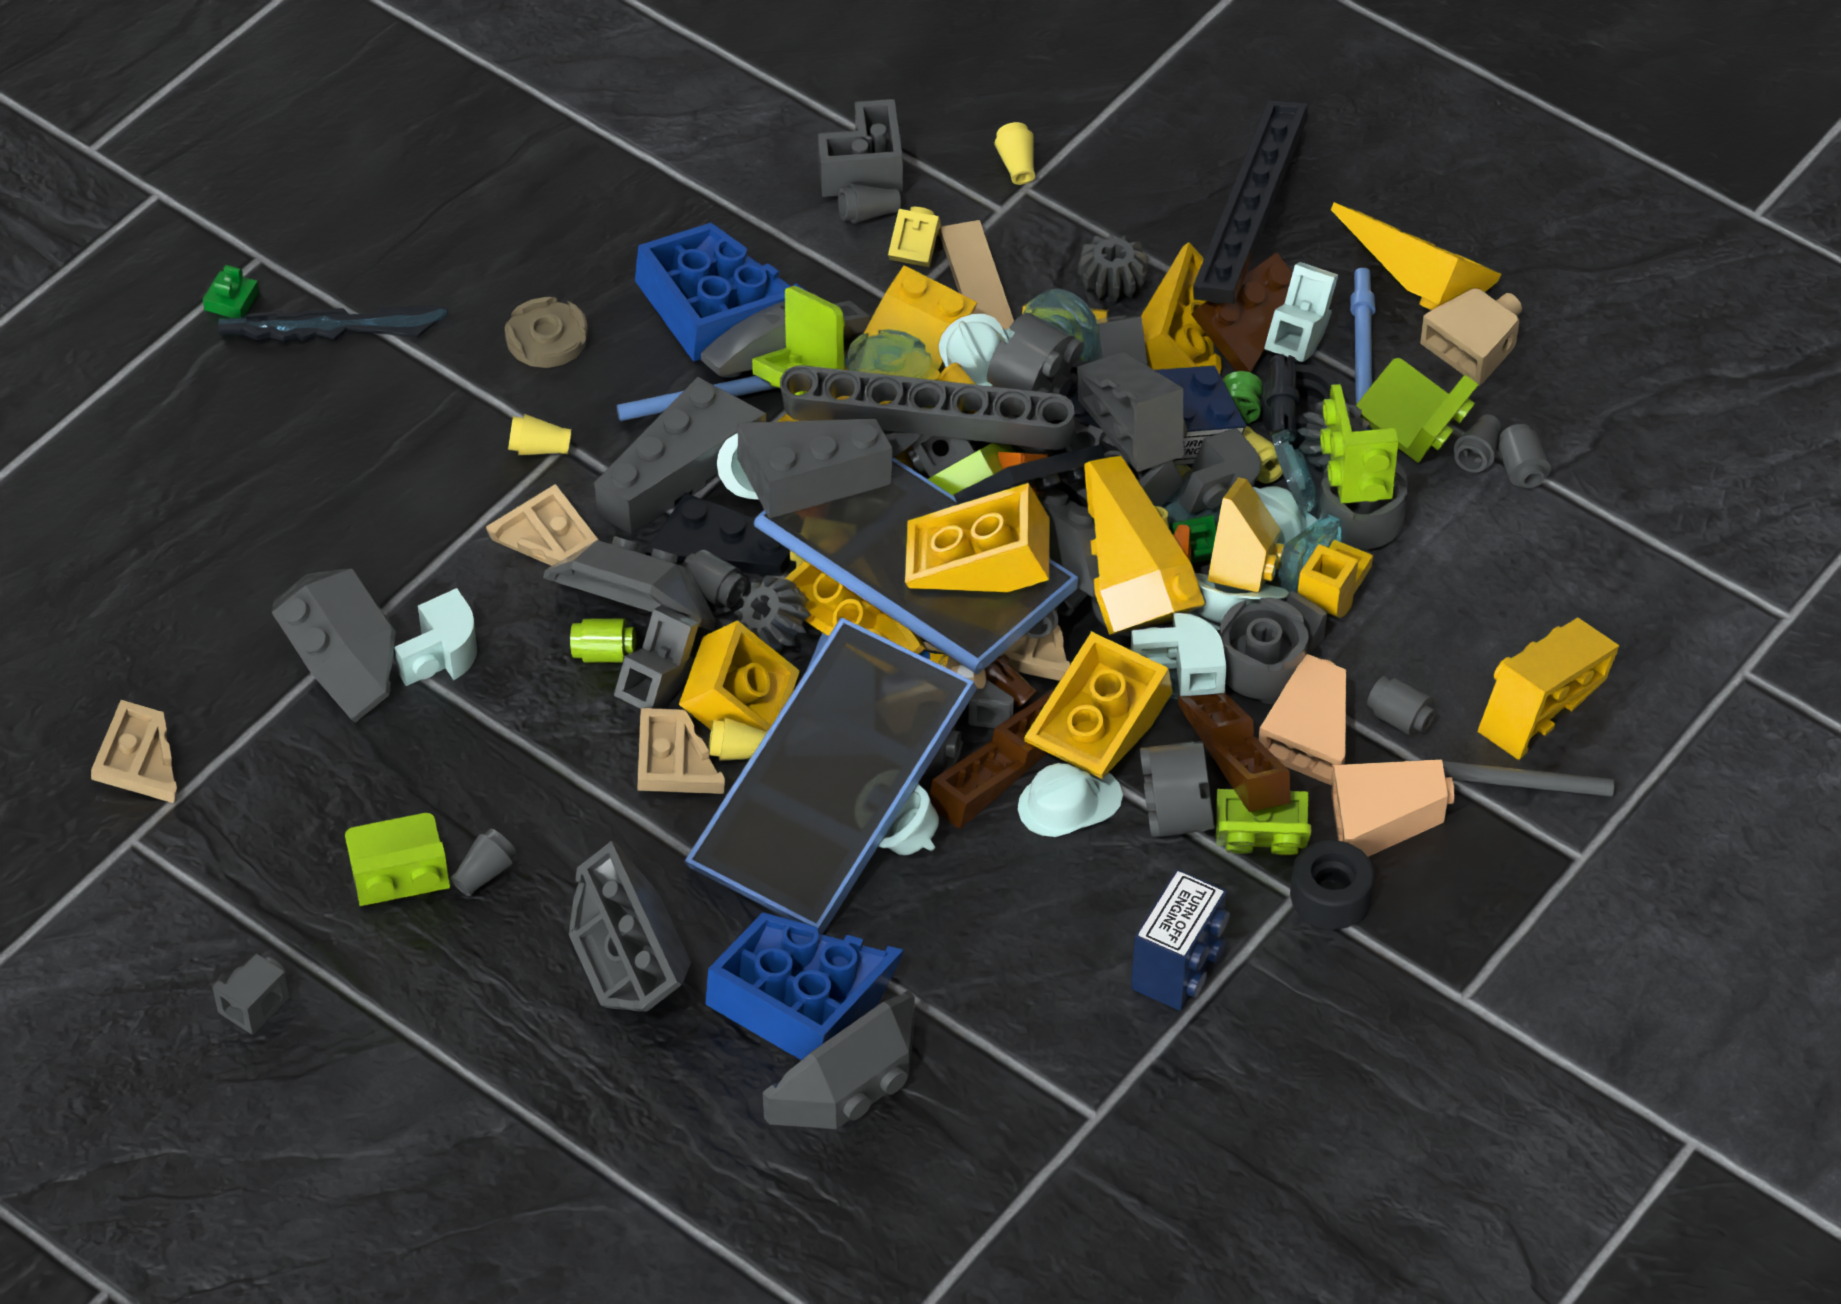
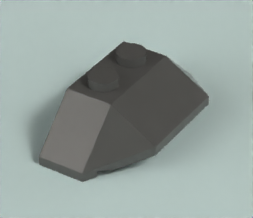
(1071, 537)
(634, 578)
(340, 637)
(624, 934)
(848, 1070)

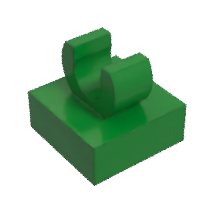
(231, 293)
(1201, 536)

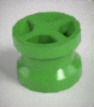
(1246, 393)

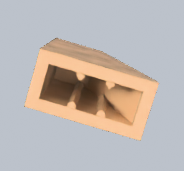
(1309, 720)
(1388, 801)

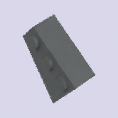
(1134, 409)
(812, 461)

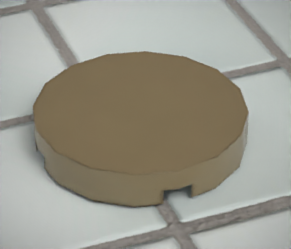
(546, 332)

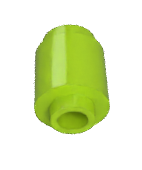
(602, 640)

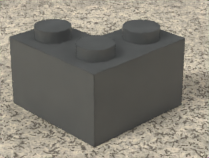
(865, 155)

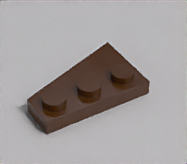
(1243, 327)

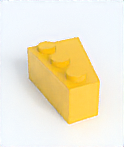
(1543, 681)

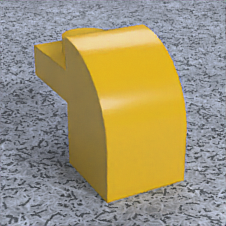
(1334, 576)

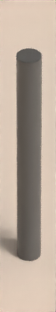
(1529, 778)

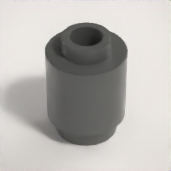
(1523, 456)
(717, 579)
(1401, 705)

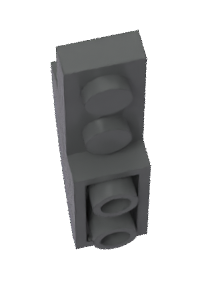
(765, 334)

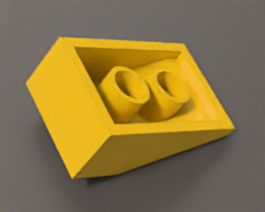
(920, 309)
(981, 544)
(1101, 706)

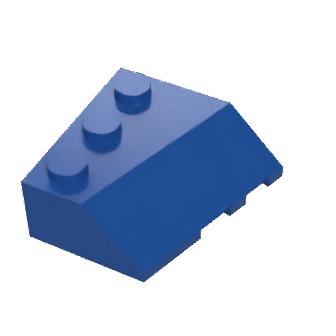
(704, 284)
(797, 983)

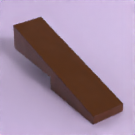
(1230, 739)
(989, 771)

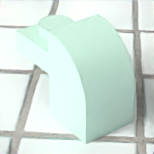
(1304, 315)
(445, 641)
(1190, 647)

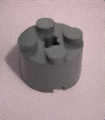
(1035, 357)
(1367, 523)
(1262, 647)
(1177, 788)

